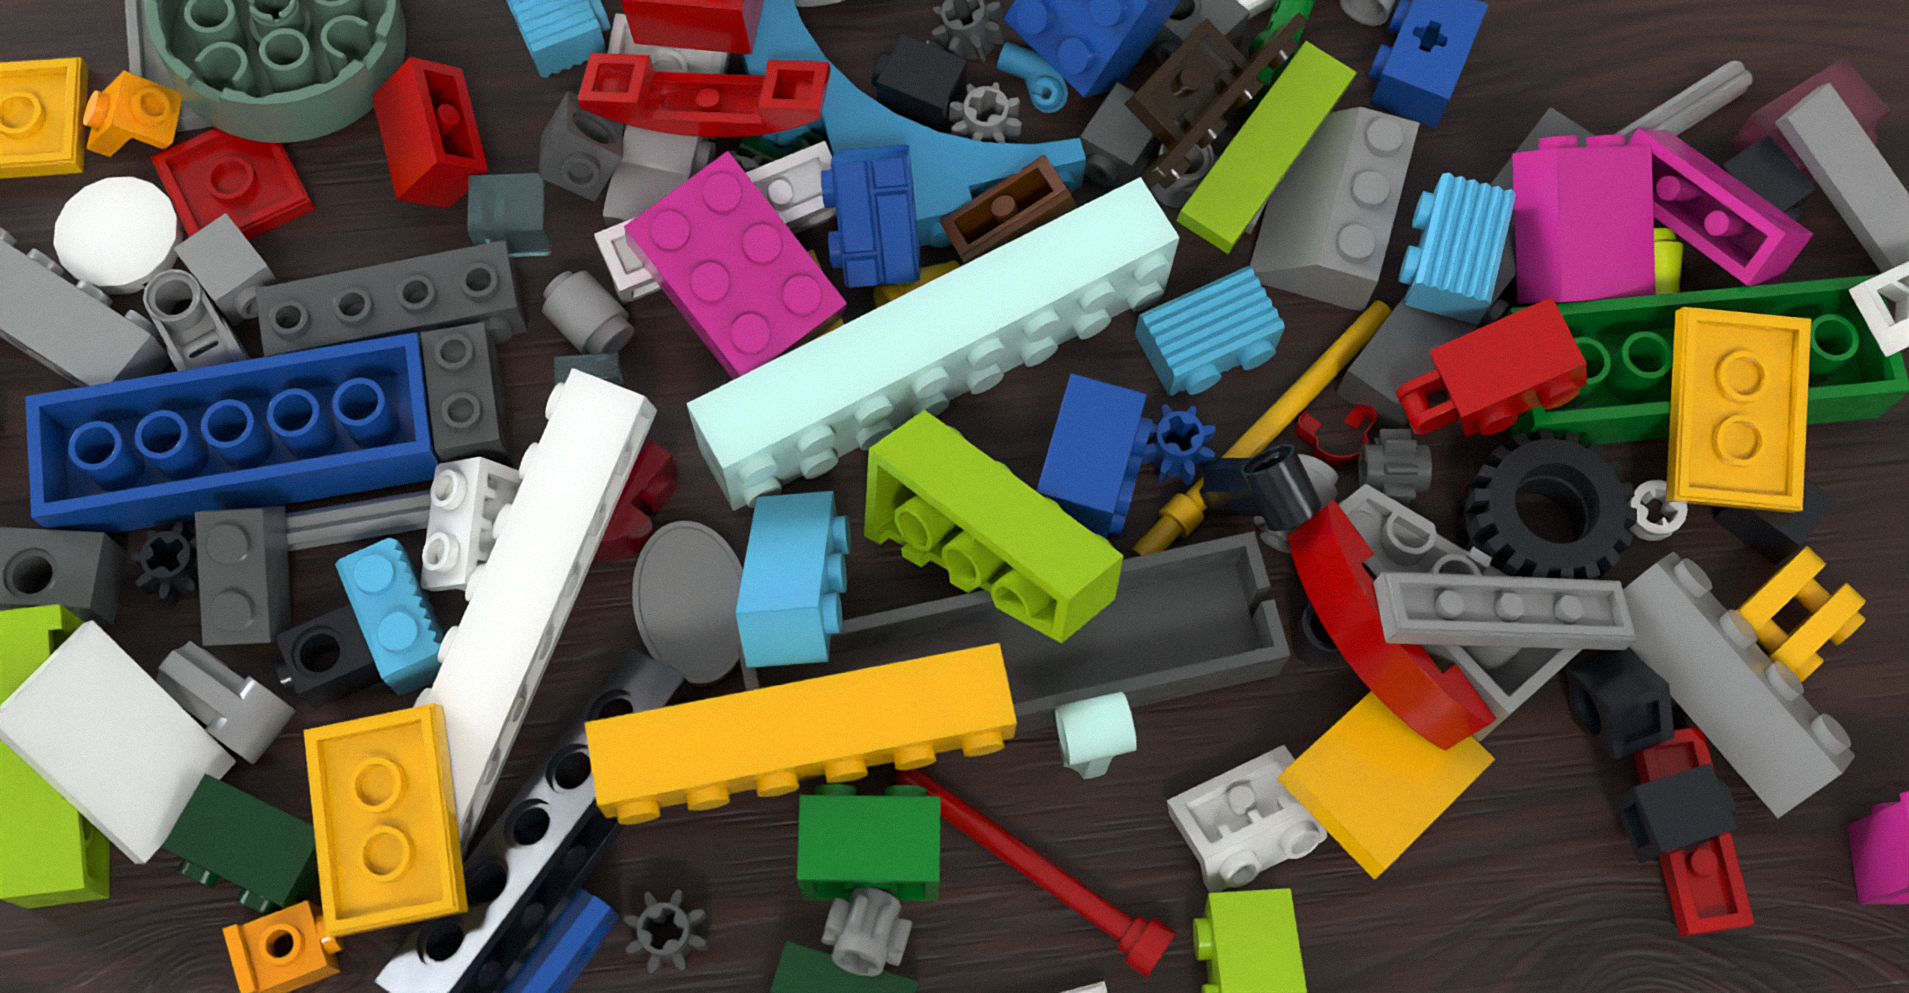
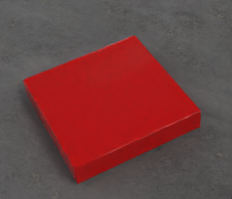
(233, 177)

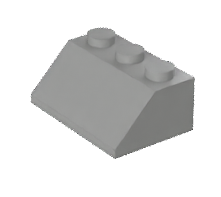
(1336, 209)

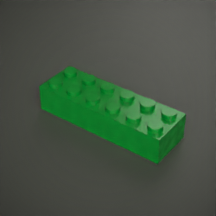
(1632, 347)

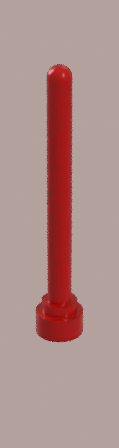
(1139, 939)

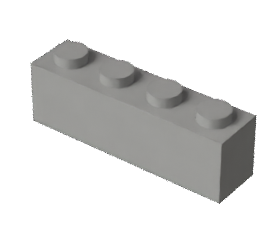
(71, 325)
(1732, 687)

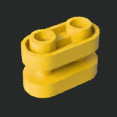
(1830, 615)

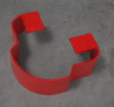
(1307, 426)

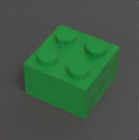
(869, 843)

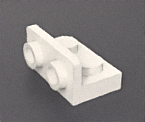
(462, 518)
(1245, 822)

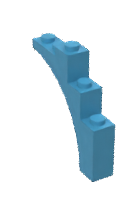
(944, 166)

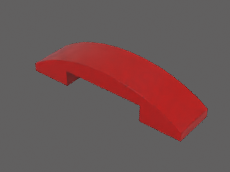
(703, 103)
(1402, 676)

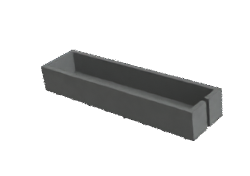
(1167, 635)

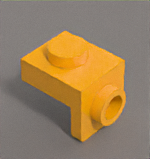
(131, 110)

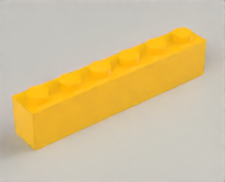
(800, 732)

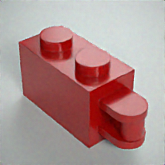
(1498, 373)

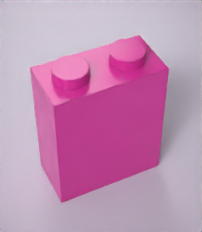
(1584, 220)

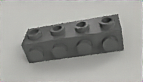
(395, 300)

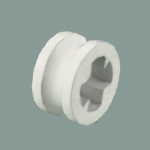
(1662, 529)

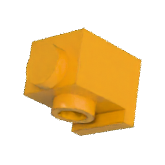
(256, 956)

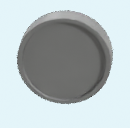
(688, 601)

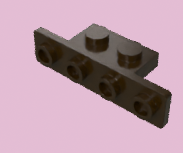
(1196, 86)

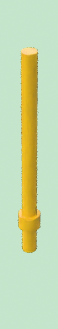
(1185, 510)

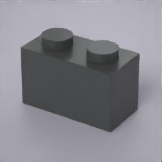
(243, 575)

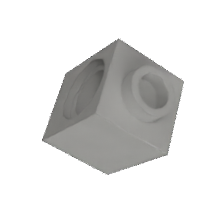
(226, 268)

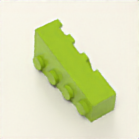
(986, 528)
(45, 842)
(1250, 943)

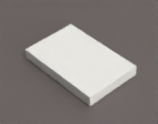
(110, 741)

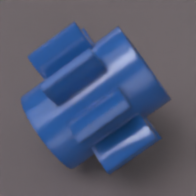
(1184, 430)

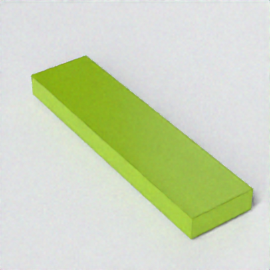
(1266, 147)

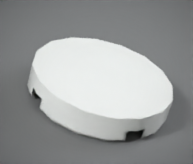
(118, 234)

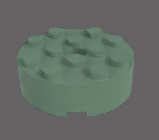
(278, 64)

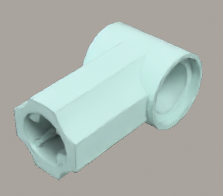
(1094, 733)

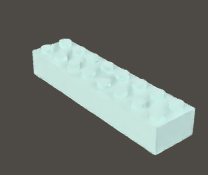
(935, 344)

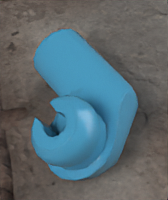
(1043, 82)

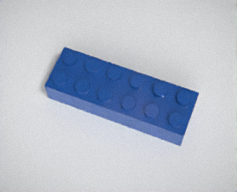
(231, 437)

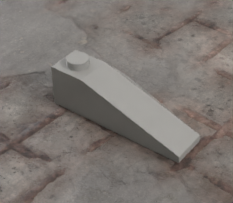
(1410, 544)

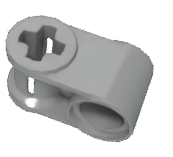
(197, 335)

